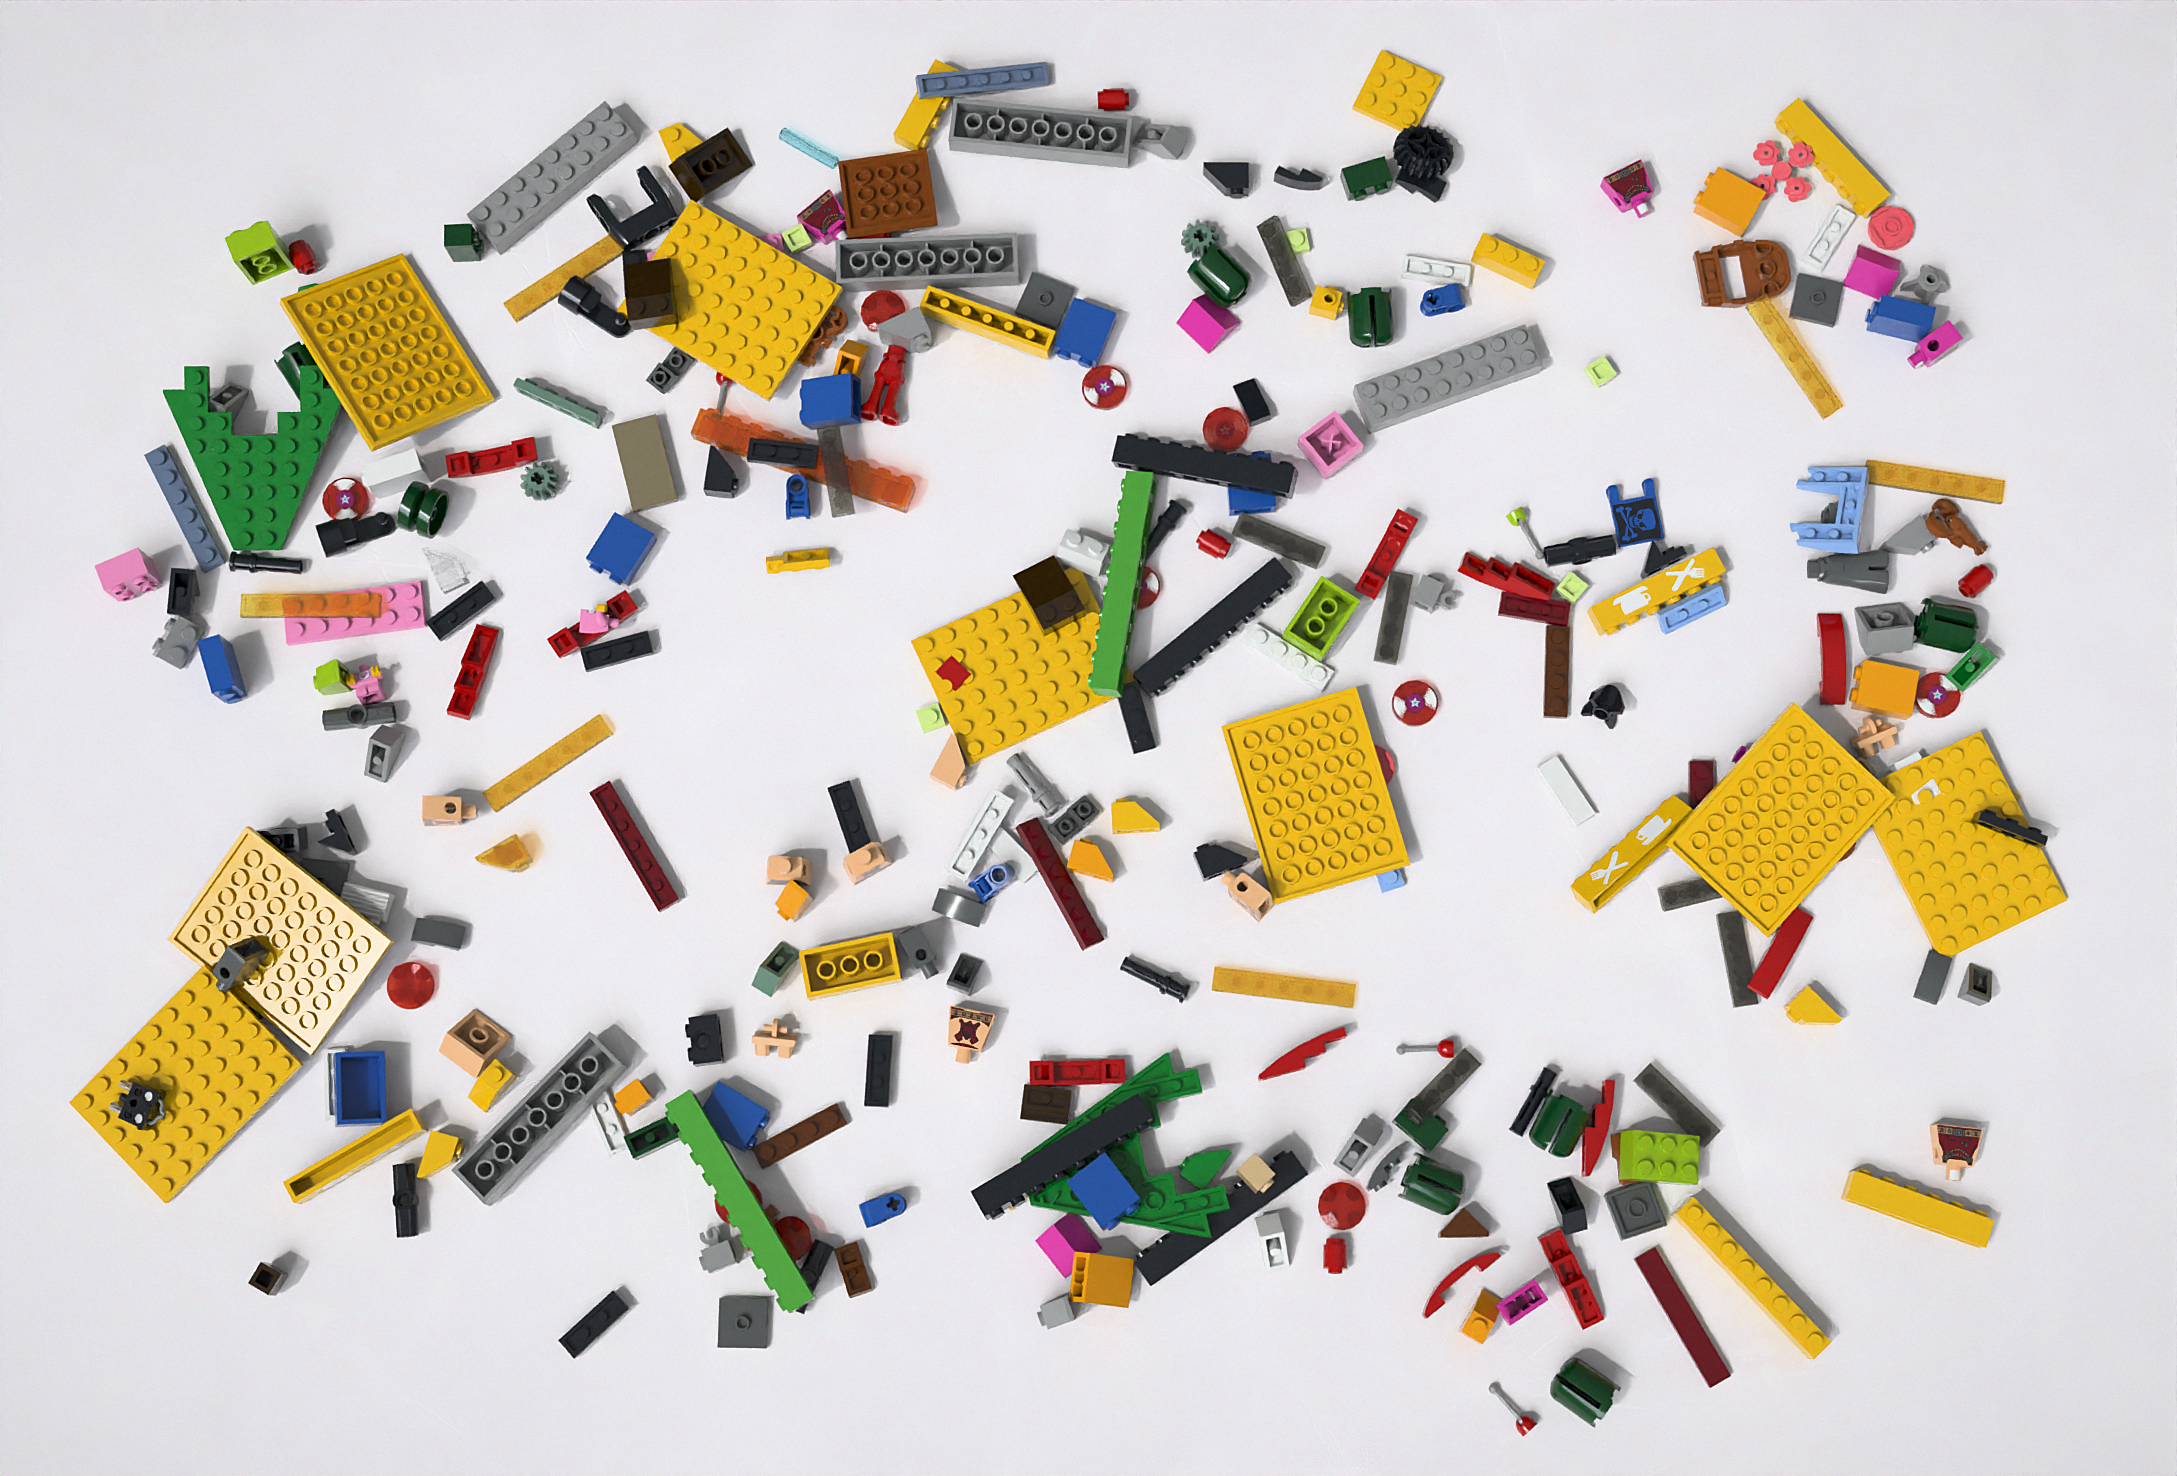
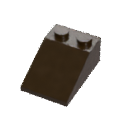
(710, 165)
(650, 294)
(1049, 595)

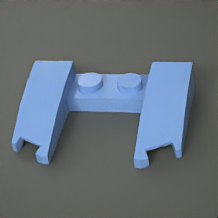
(1845, 534)

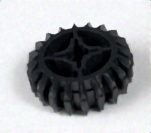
(1423, 151)

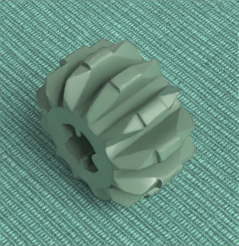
(1191, 238)
(530, 481)

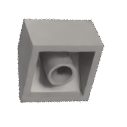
(906, 331)
(1884, 629)

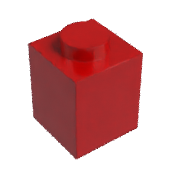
(953, 671)

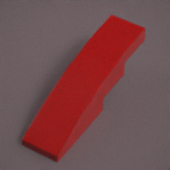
(1509, 579)
(473, 672)
(1779, 953)
(1294, 1059)
(1594, 1137)
(1570, 1278)

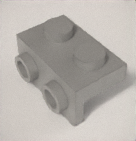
(177, 641)

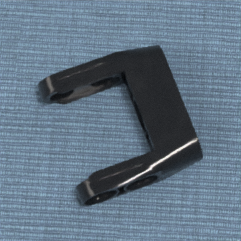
(641, 225)

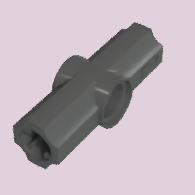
(345, 717)

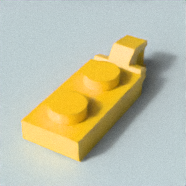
(799, 560)

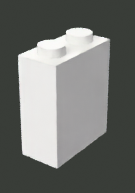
(394, 473)

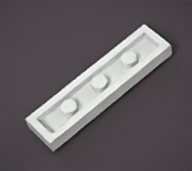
(1288, 657)
(979, 835)

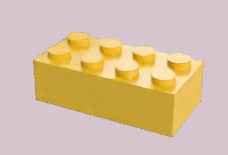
(850, 966)

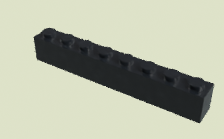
(1205, 466)
(1212, 628)
(1061, 1157)
(1243, 1202)

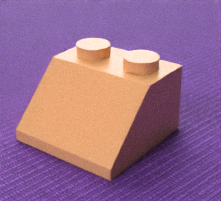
(474, 1043)

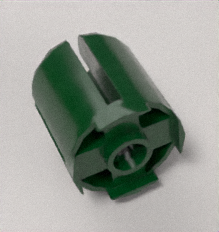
(1220, 276)
(1360, 318)
(290, 365)
(1946, 626)
(1569, 1130)
(1428, 1195)
(1583, 1390)

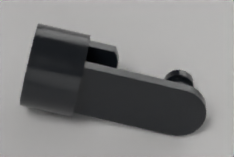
(583, 299)
(344, 534)

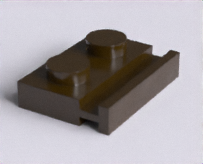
(1045, 1104)

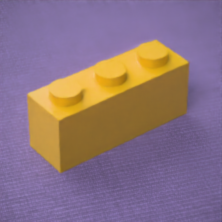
(1507, 260)

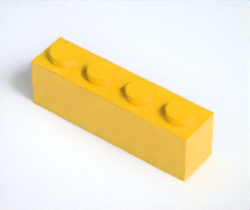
(922, 115)

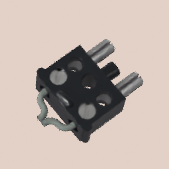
(140, 1105)

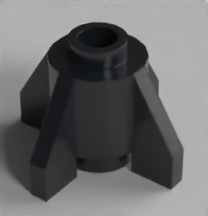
(1605, 705)

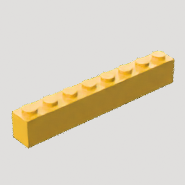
(1751, 1278)

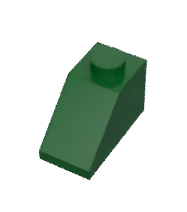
(1972, 667)
(1203, 1167)

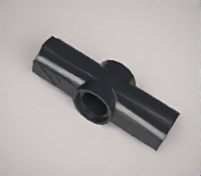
(1579, 550)
(405, 1183)
(817, 1261)

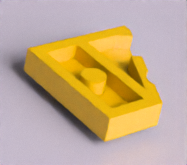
(678, 140)

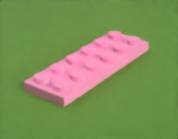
(400, 610)

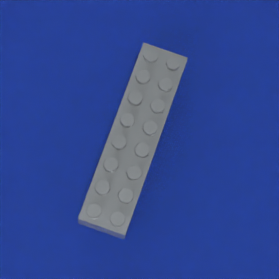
(1040, 133)
(552, 178)
(926, 261)
(1447, 379)
(539, 1119)

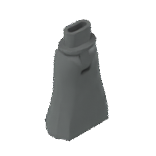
(1859, 570)

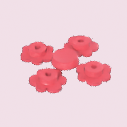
(1782, 170)

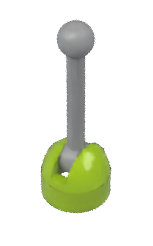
(1518, 518)

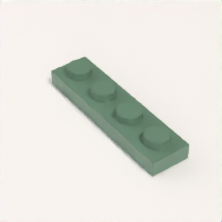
(549, 398)

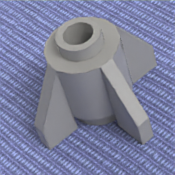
(1925, 284)

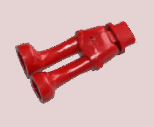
(892, 374)

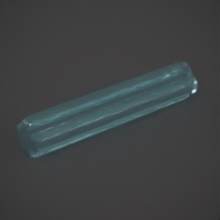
(808, 148)

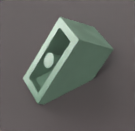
(775, 969)

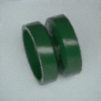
(423, 509)

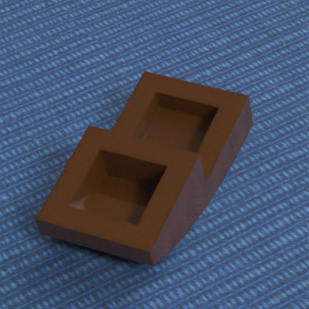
(853, 1270)

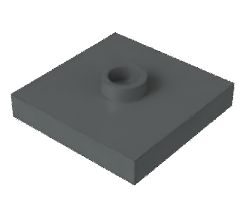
(1816, 300)
(1044, 301)
(330, 873)
(1635, 1210)
(742, 1323)

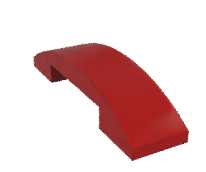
(492, 460)
(1386, 554)
(571, 640)
(1833, 659)
(1077, 1072)
(1434, 1301)

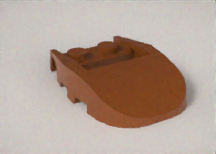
(1762, 268)

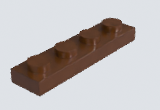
(1556, 672)
(799, 1136)

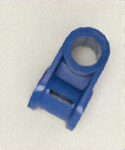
(1446, 300)
(797, 501)
(988, 883)
(878, 1210)

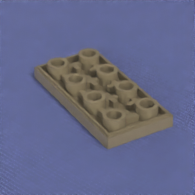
(644, 463)

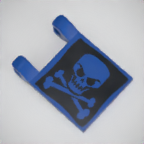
(1635, 518)

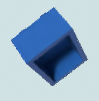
(359, 1088)

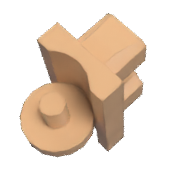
(1871, 734)
(775, 1036)

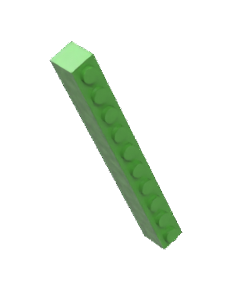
(1123, 584)
(740, 1201)

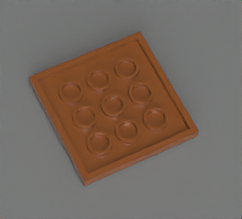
(887, 193)

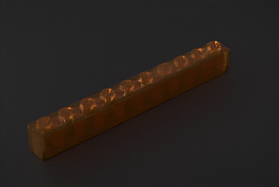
(865, 482)

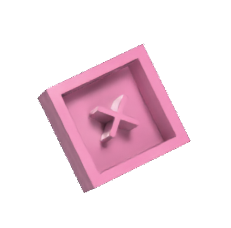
(1330, 445)
(128, 575)

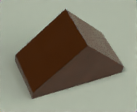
(1463, 1226)

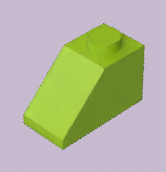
(331, 678)

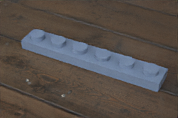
(982, 80)
(184, 508)

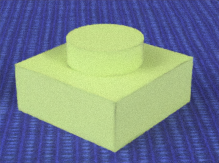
(796, 239)
(1298, 241)
(1600, 371)
(1571, 587)
(930, 718)

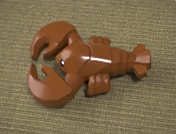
(820, 338)
(1952, 527)

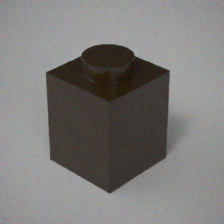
(268, 1278)

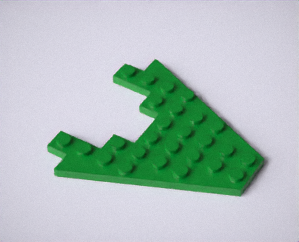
(255, 478)
(1160, 1204)

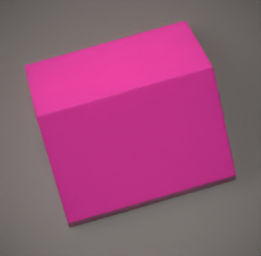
(1871, 272)
(1207, 322)
(1064, 1239)

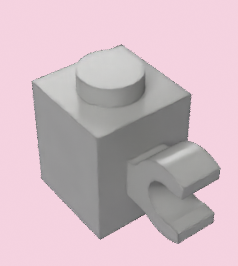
(1429, 594)
(718, 1255)

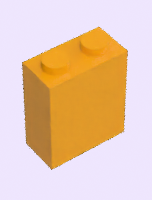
(1728, 201)
(1884, 689)
(1101, 1279)

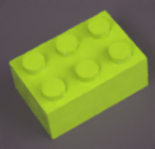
(259, 252)
(1321, 619)
(1659, 1157)

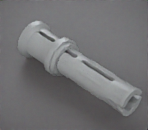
(1040, 793)

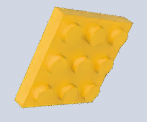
(1396, 92)

